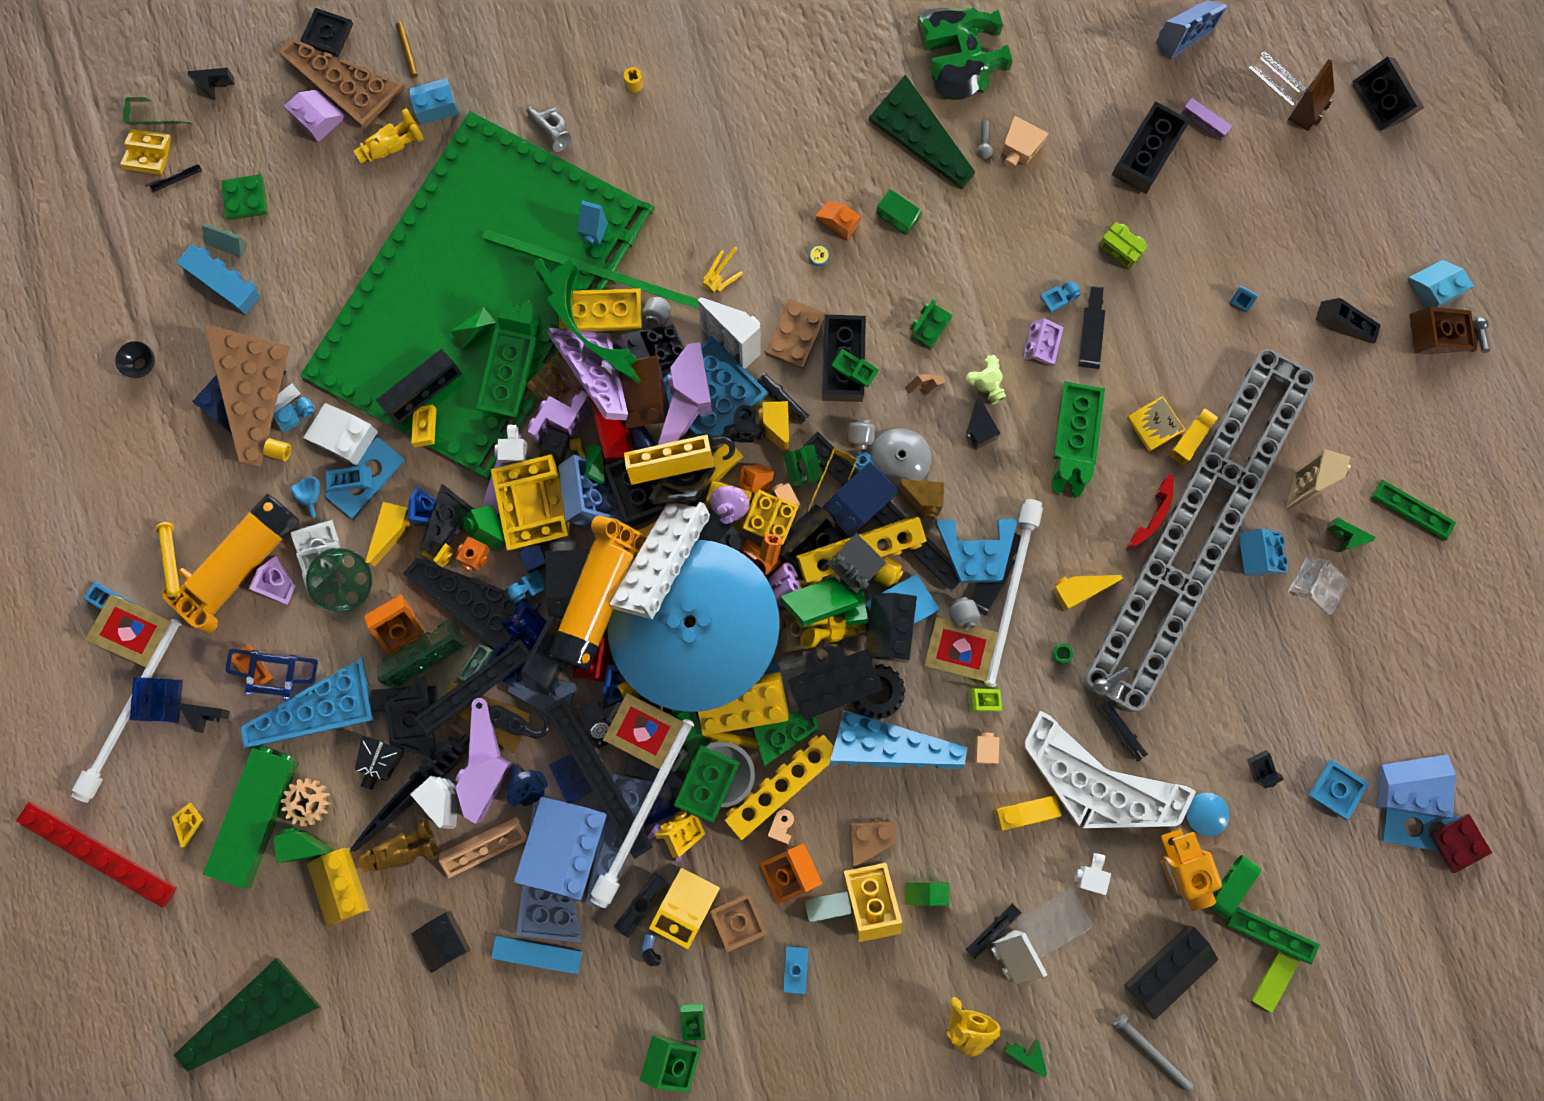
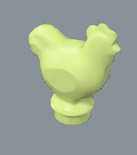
(988, 380)

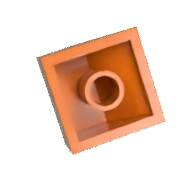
(394, 625)
(790, 873)

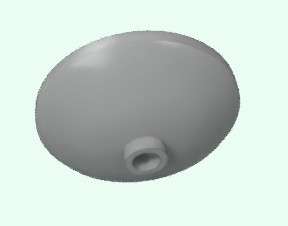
(911, 467)
(745, 774)

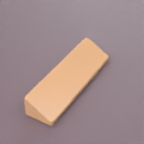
(482, 847)

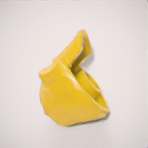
(971, 1030)

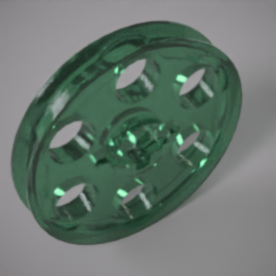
(330, 574)

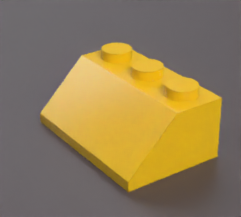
(337, 886)

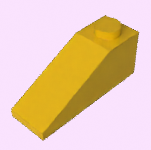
(389, 529)
(1080, 588)
(1027, 813)

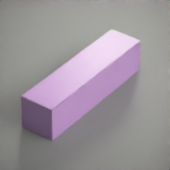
(1206, 119)

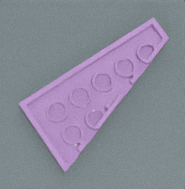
(594, 374)

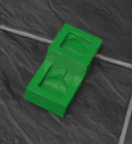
(854, 369)

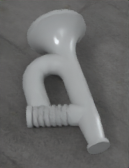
(559, 138)

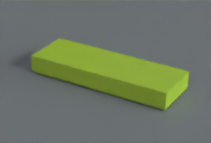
(1275, 981)

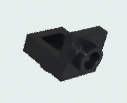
(1264, 770)

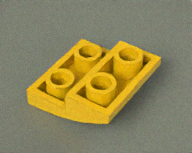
(769, 515)

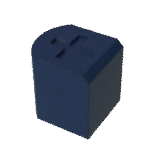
(533, 558)

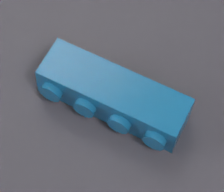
(219, 279)

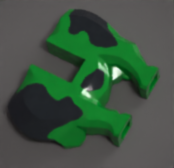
(965, 72)

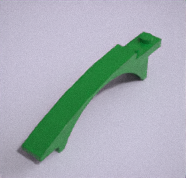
(560, 287)

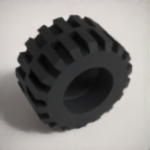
(895, 699)

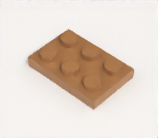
(795, 333)

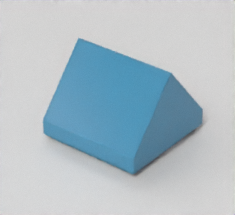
(1243, 298)

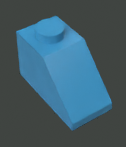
(591, 223)

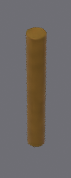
(407, 50)

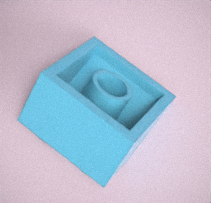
(1440, 284)

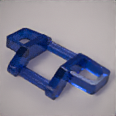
(271, 658)

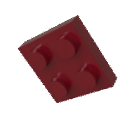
(1460, 843)

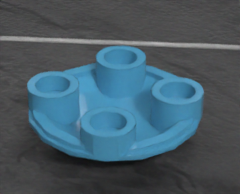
(1207, 814)

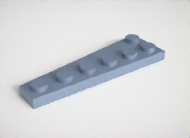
(610, 841)

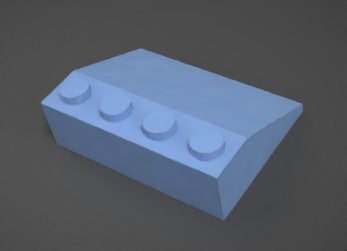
(560, 848)

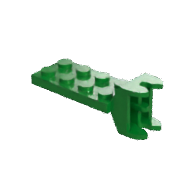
(509, 359)
(1077, 437)

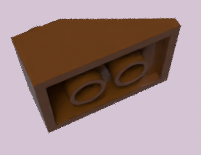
(1315, 99)
(1442, 331)
(648, 399)

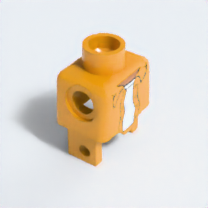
(1190, 869)

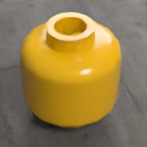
(890, 573)

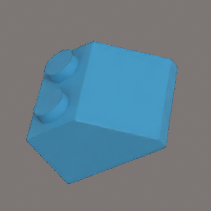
(433, 101)

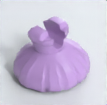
(729, 503)

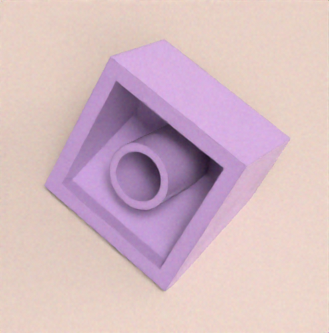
(315, 113)

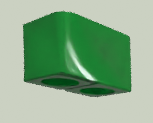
(898, 211)

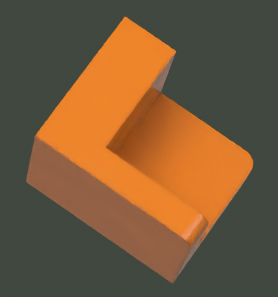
(756, 477)

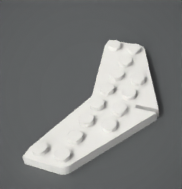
(1110, 796)

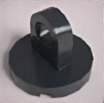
(744, 430)

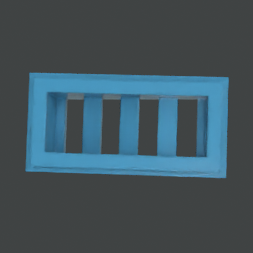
(362, 478)
(94, 591)

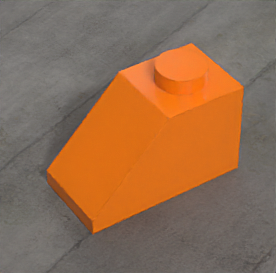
(839, 218)

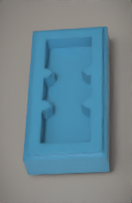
(795, 970)

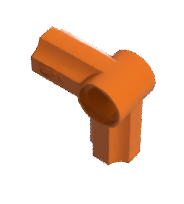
(766, 557)

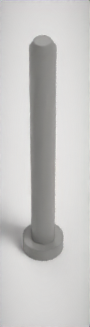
(1121, 1022)

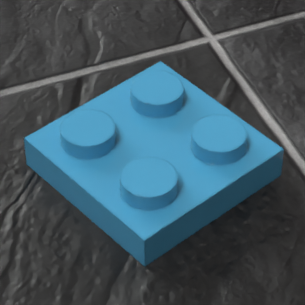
(1338, 789)

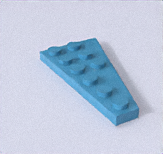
(325, 706)

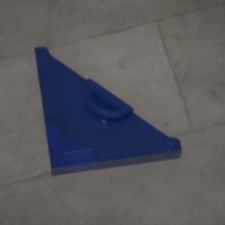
(662, 806)

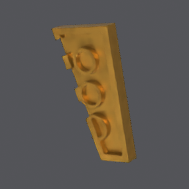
(503, 737)

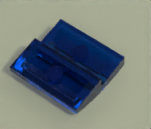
(156, 699)

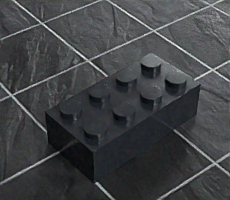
(1150, 147)
(839, 333)

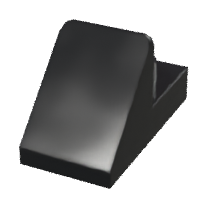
(209, 78)
(198, 715)

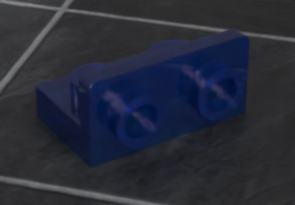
(525, 624)

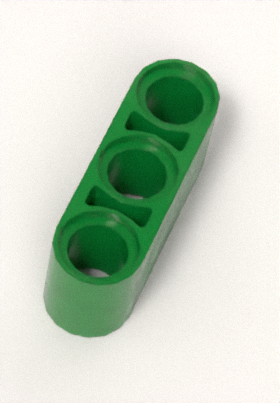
(1235, 886)

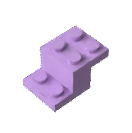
(560, 417)

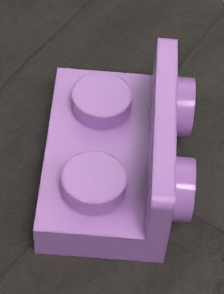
(1043, 341)

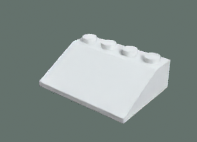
(732, 330)

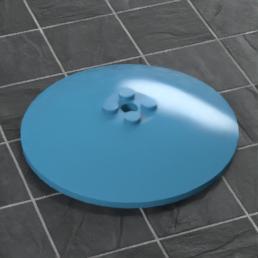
(718, 655)

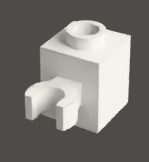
(511, 449)
(1092, 877)

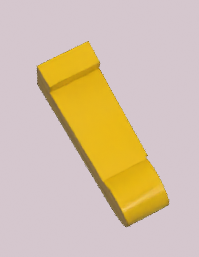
(1193, 437)

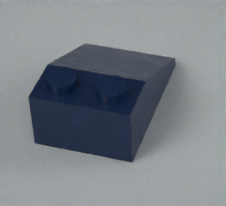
(860, 499)

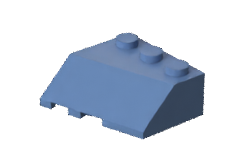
(1189, 27)
(1418, 787)

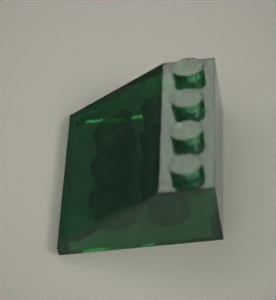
(421, 655)

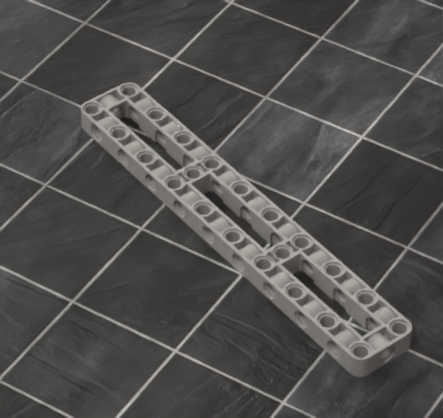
(1182, 517)

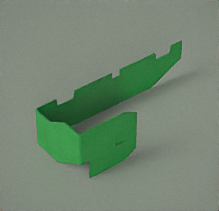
(127, 108)

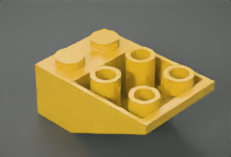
(684, 908)

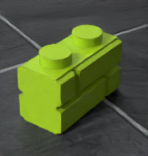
(1123, 245)

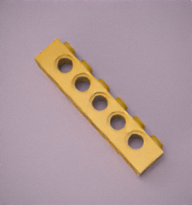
(914, 537)
(744, 828)

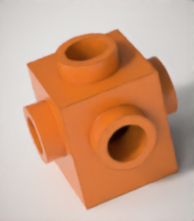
(475, 548)

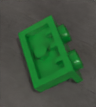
(930, 325)

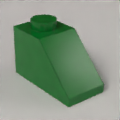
(485, 527)

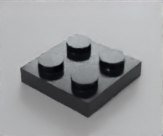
(327, 32)

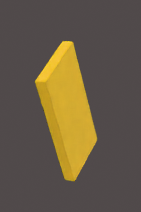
(606, 310)

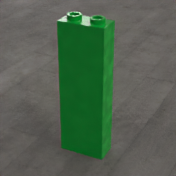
(251, 817)

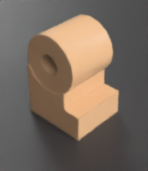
(782, 821)

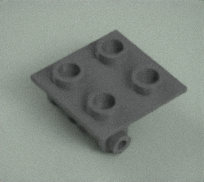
(856, 563)

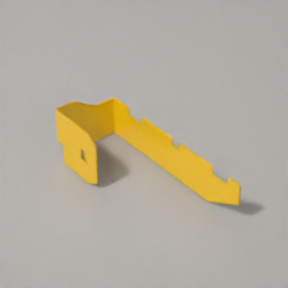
(842, 454)

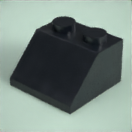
(440, 941)

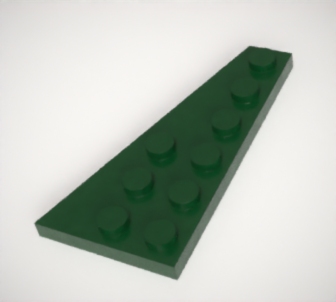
(915, 126)
(259, 1008)

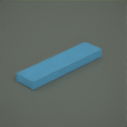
(537, 954)

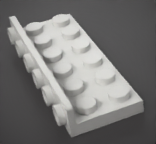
(660, 559)

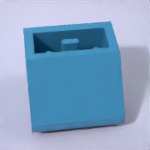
(1263, 552)

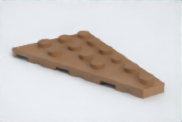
(250, 383)

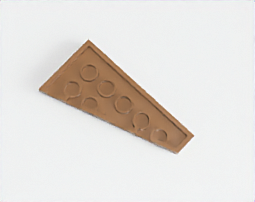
(345, 83)

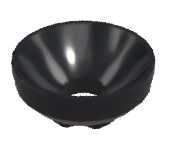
(127, 356)

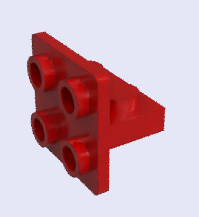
(599, 665)

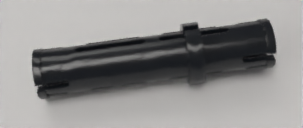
(776, 391)
(1123, 731)
(993, 931)

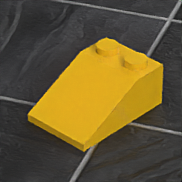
(873, 902)

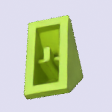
(984, 700)

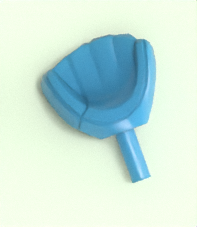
(306, 493)

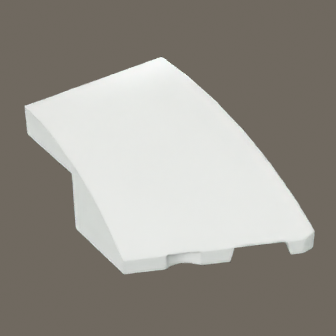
(312, 542)

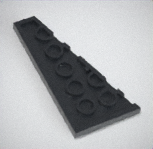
(470, 600)

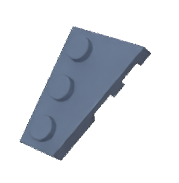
(540, 700)

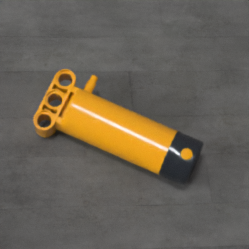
(231, 563)
(598, 582)

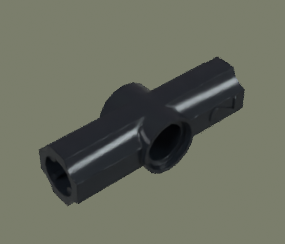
(632, 916)

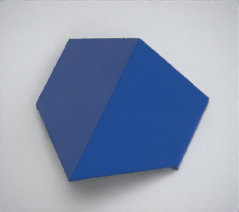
(420, 507)
(611, 693)

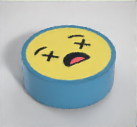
(819, 255)

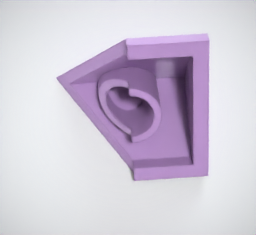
(273, 581)

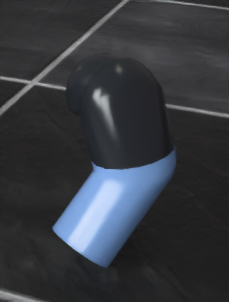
(647, 951)

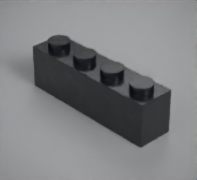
(419, 386)

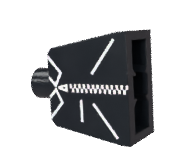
(377, 761)

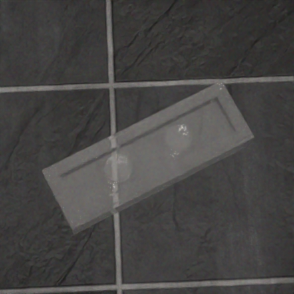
(1277, 77)

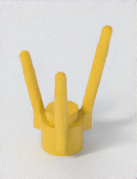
(713, 280)

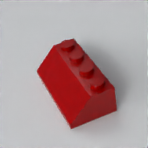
(612, 435)

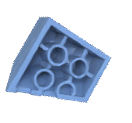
(585, 497)

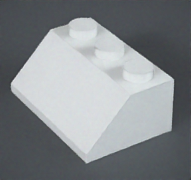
(439, 801)

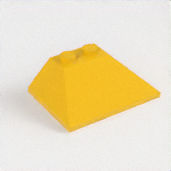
(530, 502)

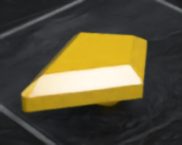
(186, 823)

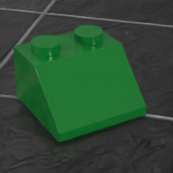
(298, 845)
(670, 1064)

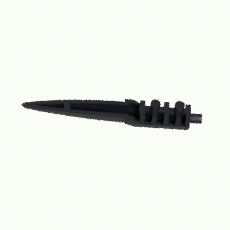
(437, 767)

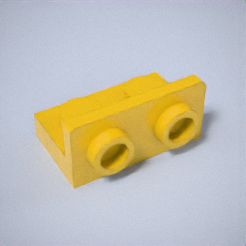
(681, 833)

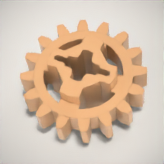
(302, 794)

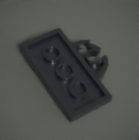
(834, 680)

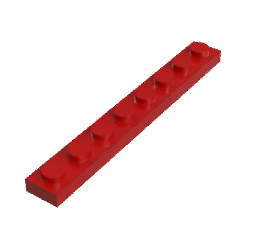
(96, 854)

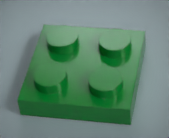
(244, 197)

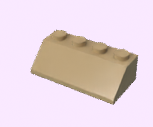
(1317, 476)

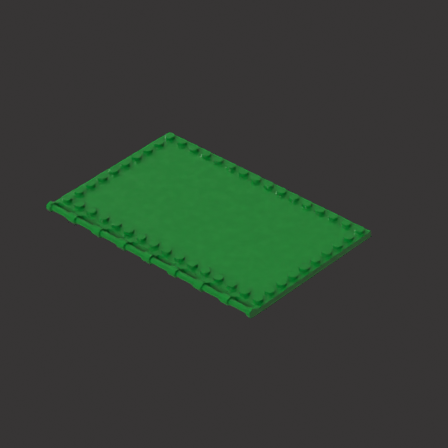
(443, 272)

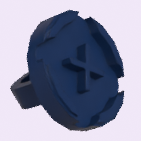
(525, 786)

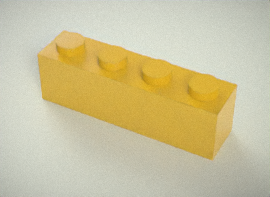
(668, 459)

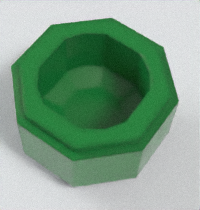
(1062, 654)

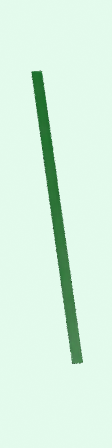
(593, 269)

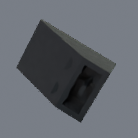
(656, 341)

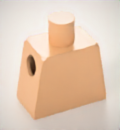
(1022, 142)

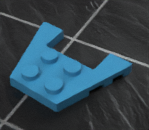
(978, 559)

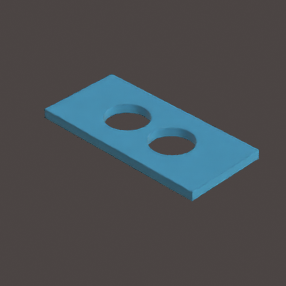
(390, 463)
(1395, 832)

